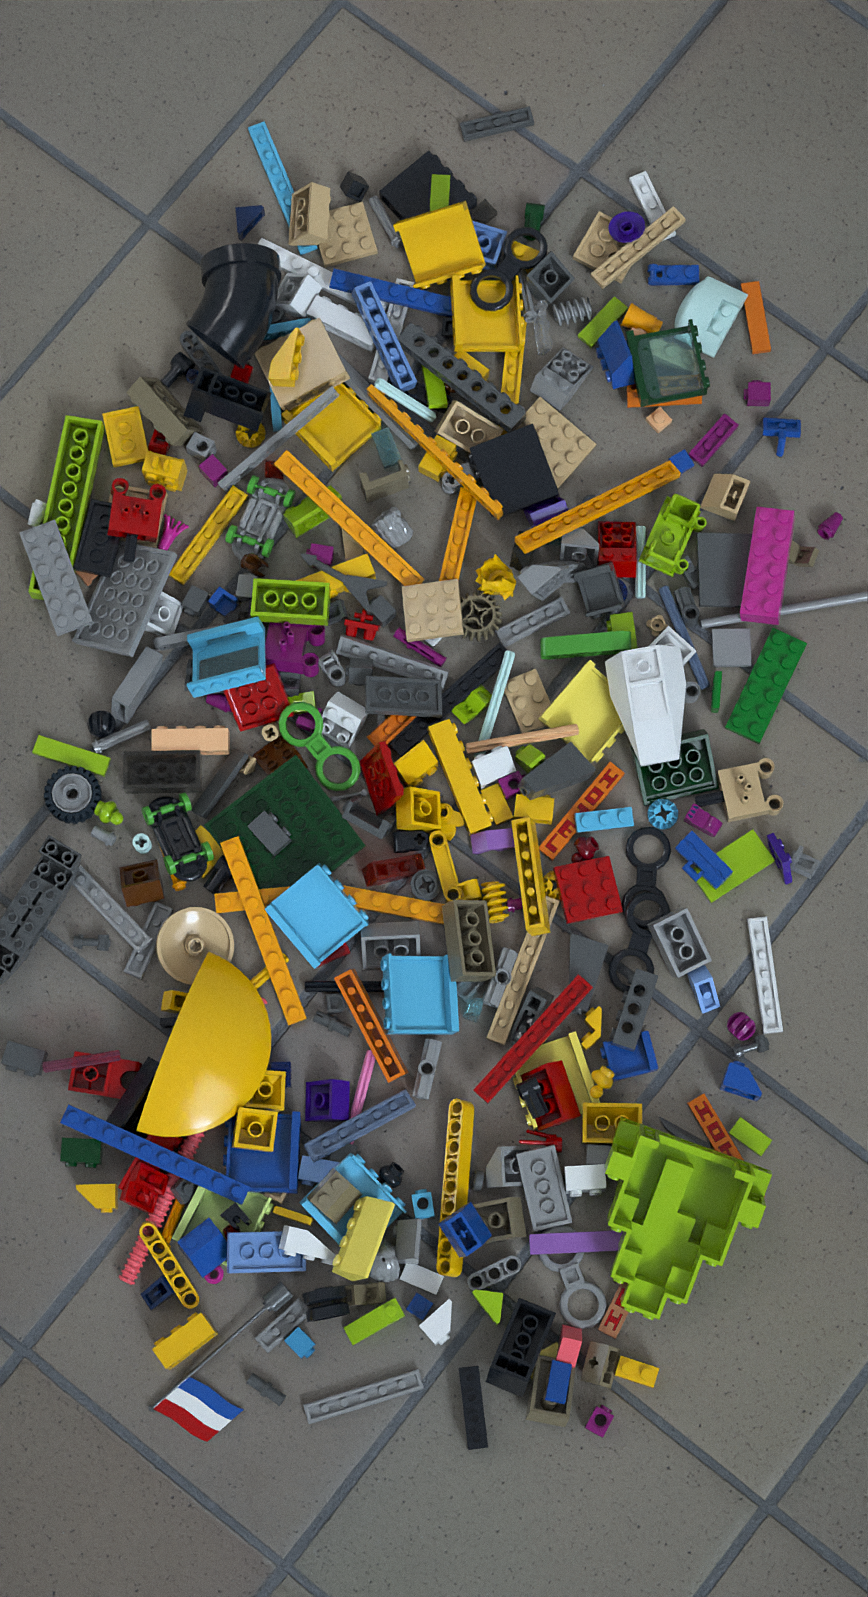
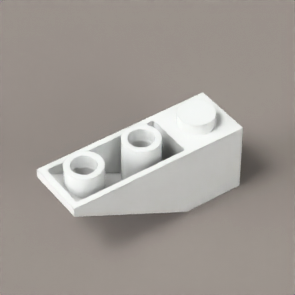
(303, 1242)

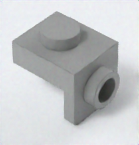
(803, 863)

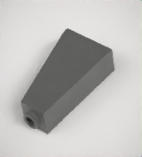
(556, 773)
(586, 960)

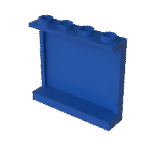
(267, 1170)

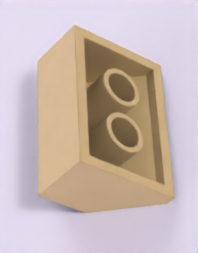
(309, 215)

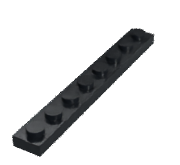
(454, 695)

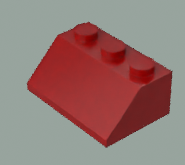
(556, 1094)

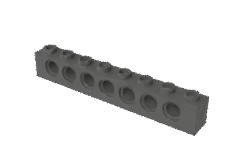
(508, 422)

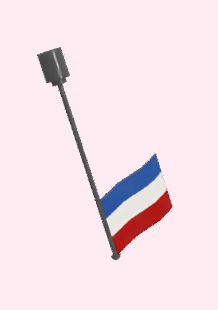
(196, 1404)

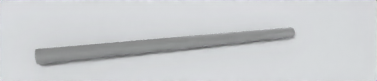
(791, 608)

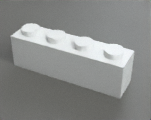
(341, 322)

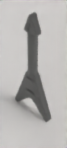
(356, 585)

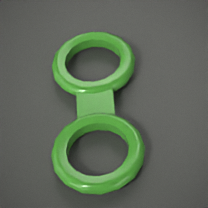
(319, 746)

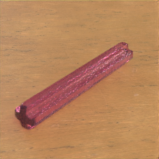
(81, 1061)

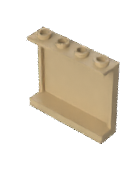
(318, 367)

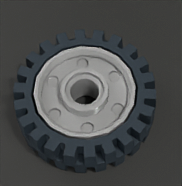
(59, 788)

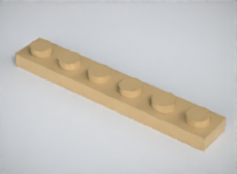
(637, 249)

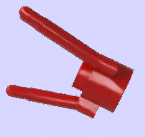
(552, 1139)

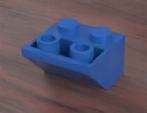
(465, 1230)

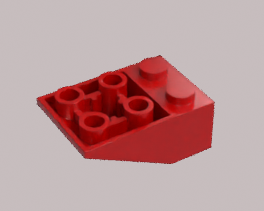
(618, 546)

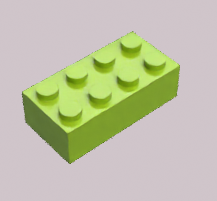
(291, 601)

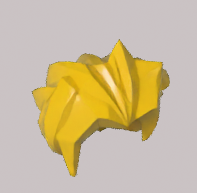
(496, 578)

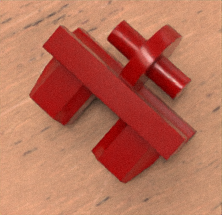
(353, 625)

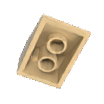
(466, 427)

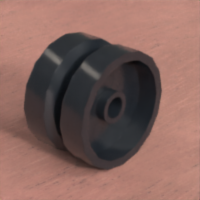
(326, 1305)

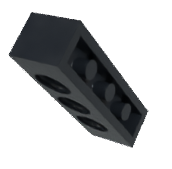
(473, 1407)

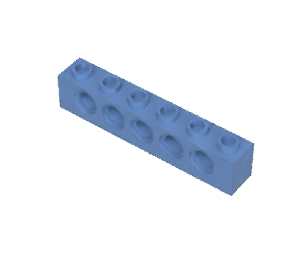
(384, 337)

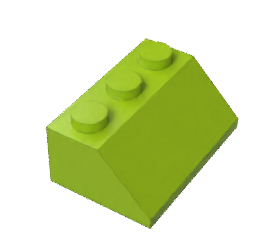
(306, 515)

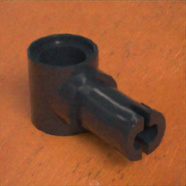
(179, 366)

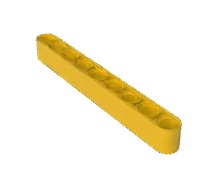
(455, 1175)

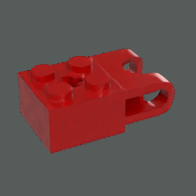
(108, 1077)

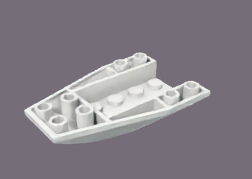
(649, 699)

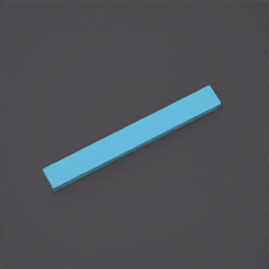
(275, 173)

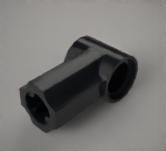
(219, 876)
(531, 1093)

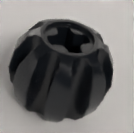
(101, 724)

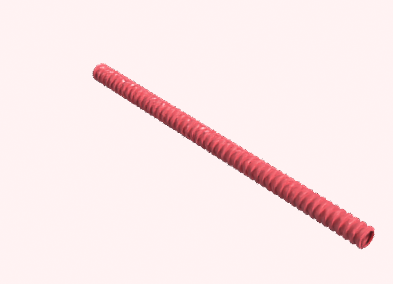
(163, 1202)

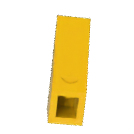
(285, 363)

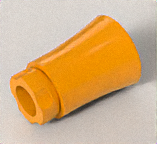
(641, 319)

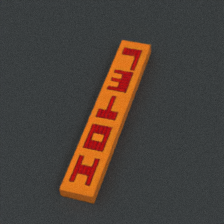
(586, 803)
(713, 1127)

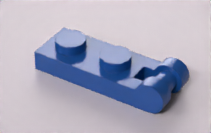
(673, 274)

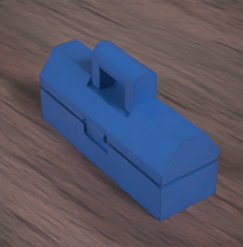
(708, 863)

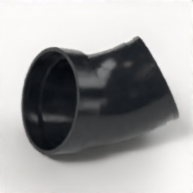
(237, 299)

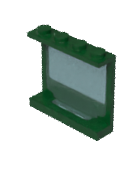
(668, 365)

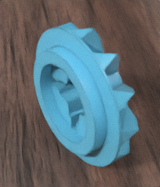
(658, 821)

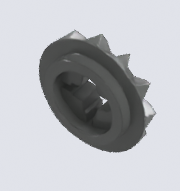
(427, 876)

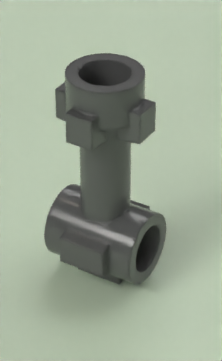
(102, 943)
(760, 1043)

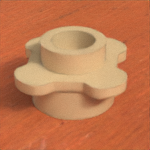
(652, 625)

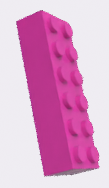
(767, 565)

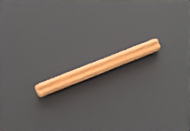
(523, 738)

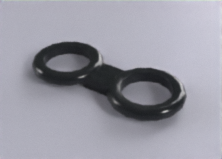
(508, 269)
(646, 872)
(639, 940)

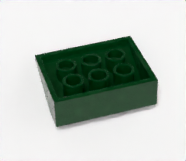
(681, 777)

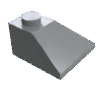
(579, 547)
(504, 1168)

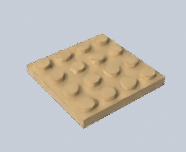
(561, 440)

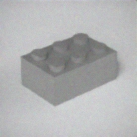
(679, 942)

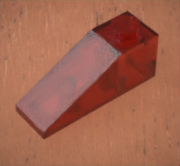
(392, 869)

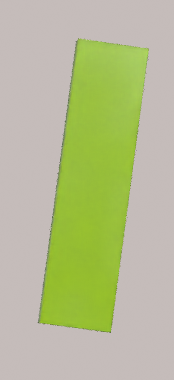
(71, 755)

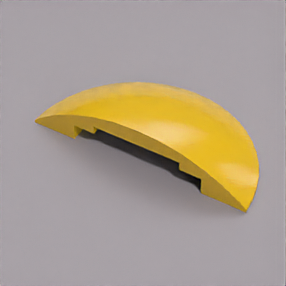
(211, 1055)

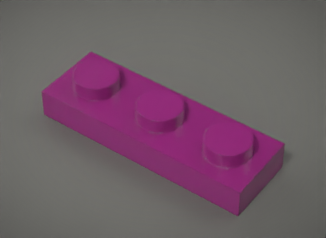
(713, 440)

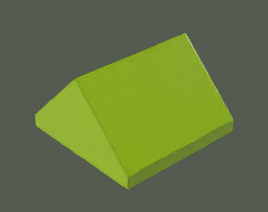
(491, 1303)

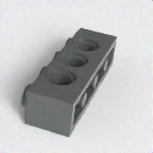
(647, 982)

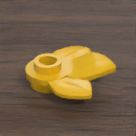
(450, 821)

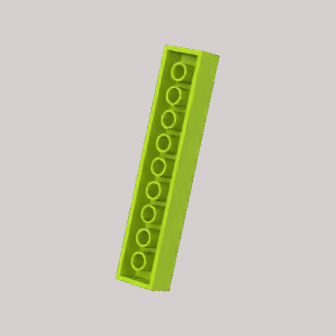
(72, 484)

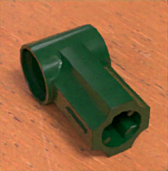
(533, 217)

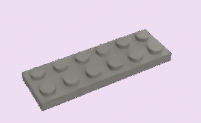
(56, 578)

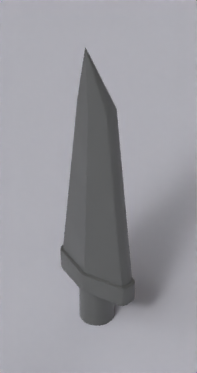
(681, 1133)

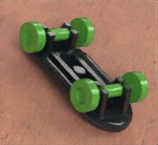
(181, 848)

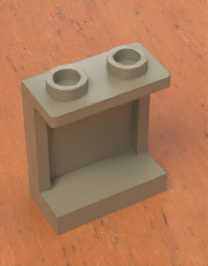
(386, 485)

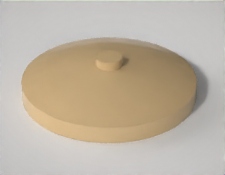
(188, 938)

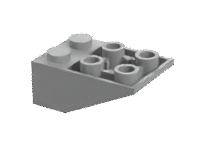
(560, 378)

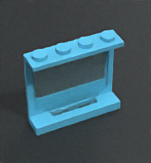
(227, 656)

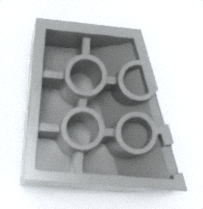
(547, 577)

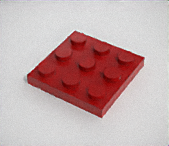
(258, 701)
(381, 777)
(587, 889)

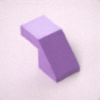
(492, 840)

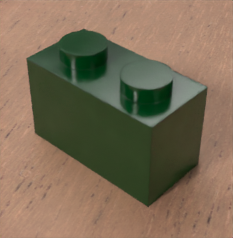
(81, 1151)

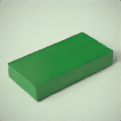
(716, 691)

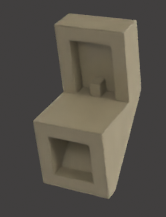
(802, 556)
(365, 1294)

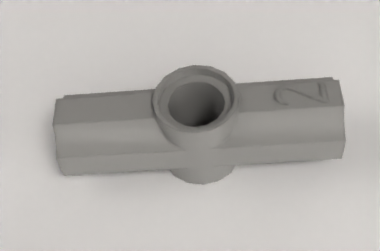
(504, 966)
(430, 1057)

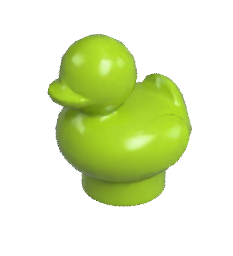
(108, 812)

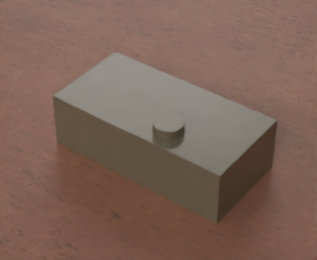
(468, 941)

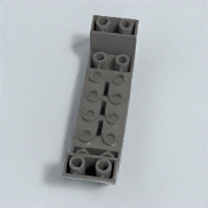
(36, 904)

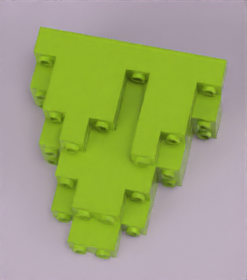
(674, 1212)

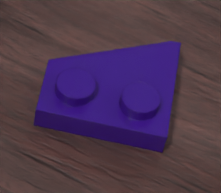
(781, 858)

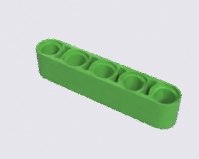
(585, 645)

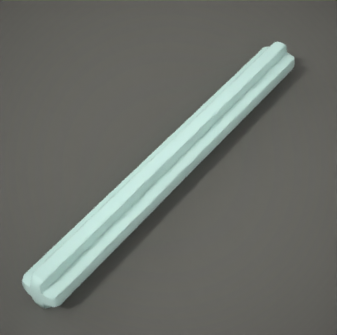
(496, 697)

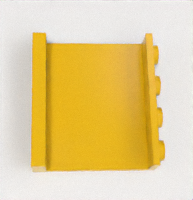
(441, 245)

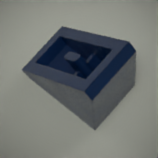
(247, 219)
(158, 1293)

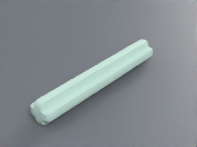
(405, 400)
(640, 580)

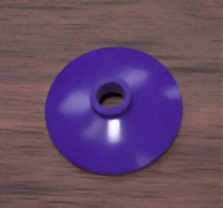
(626, 221)

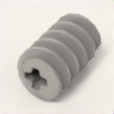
(572, 311)

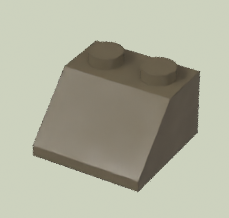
(334, 1195)

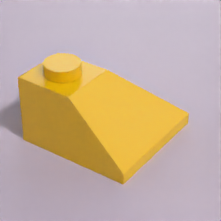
(270, 1094)

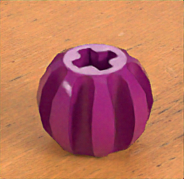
(741, 1026)

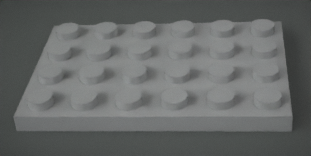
(126, 600)

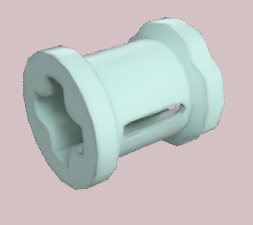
(147, 845)

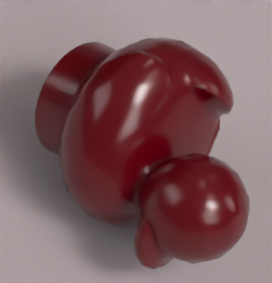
(586, 849)

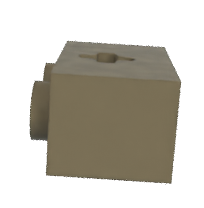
(600, 1364)

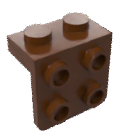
(275, 755)

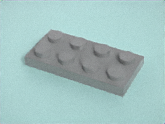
(544, 1187)

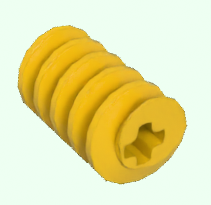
(494, 901)

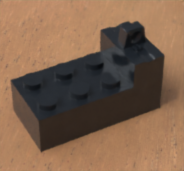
(226, 399)
(520, 1347)

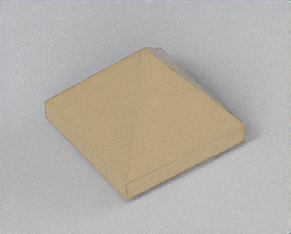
(249, 766)

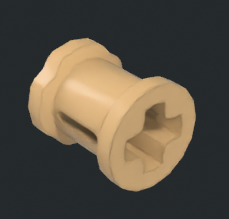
(267, 734)

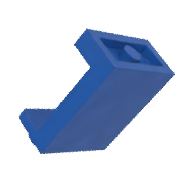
(628, 1063)

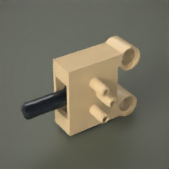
(742, 792)

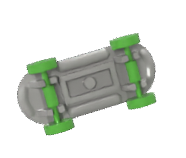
(260, 517)

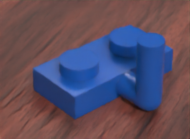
(781, 428)

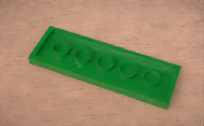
(765, 685)

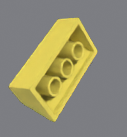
(362, 1238)

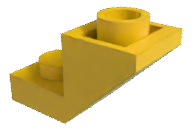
(593, 1021)

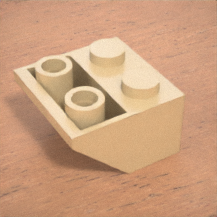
(725, 495)

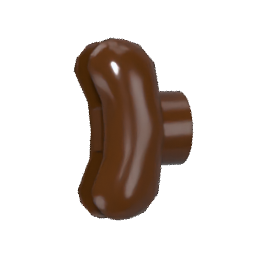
(252, 563)

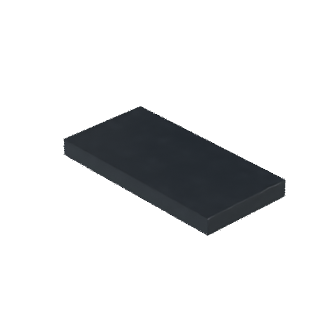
(96, 548)

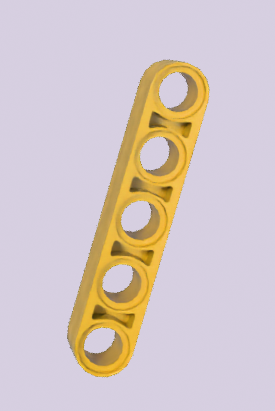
(170, 1274)

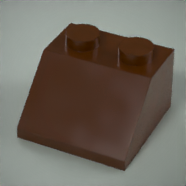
(141, 883)

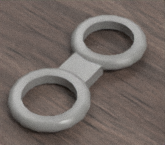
(574, 1281)

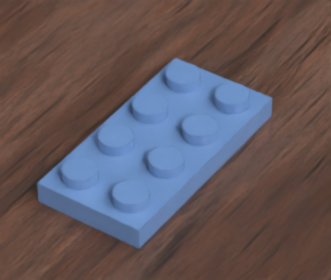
(260, 1253)

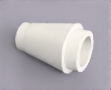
(37, 513)

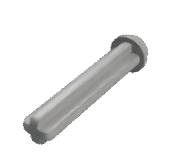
(386, 222)
(529, 313)
(121, 736)

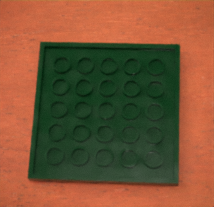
(304, 810)

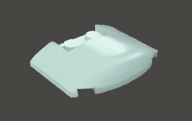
(713, 309)

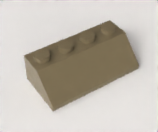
(163, 410)

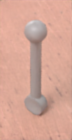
(364, 792)

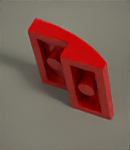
(144, 1188)

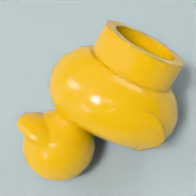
(603, 1079)

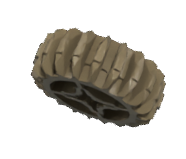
(483, 613)

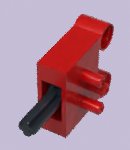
(134, 517)

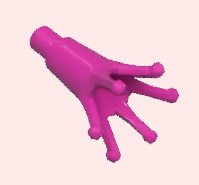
(170, 534)

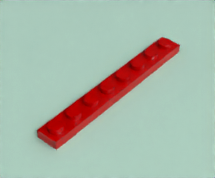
(533, 1039)

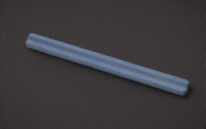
(681, 630)

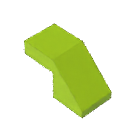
(473, 705)

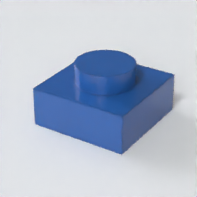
(419, 1306)

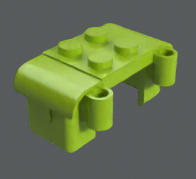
(670, 535)

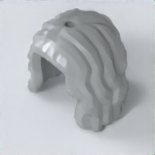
(392, 528)
(387, 1270)

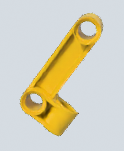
(447, 875)

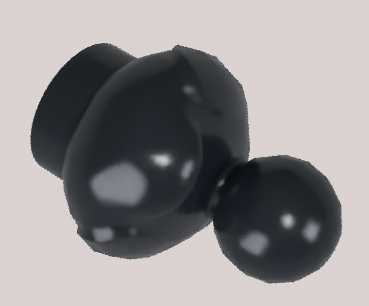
(391, 1174)

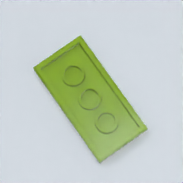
(744, 858)

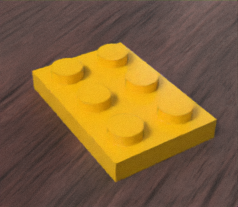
(125, 436)

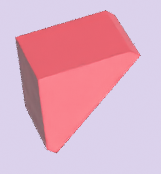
(569, 1345)

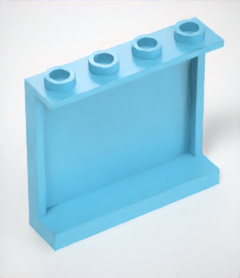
(317, 914)
(419, 995)
(363, 1180)

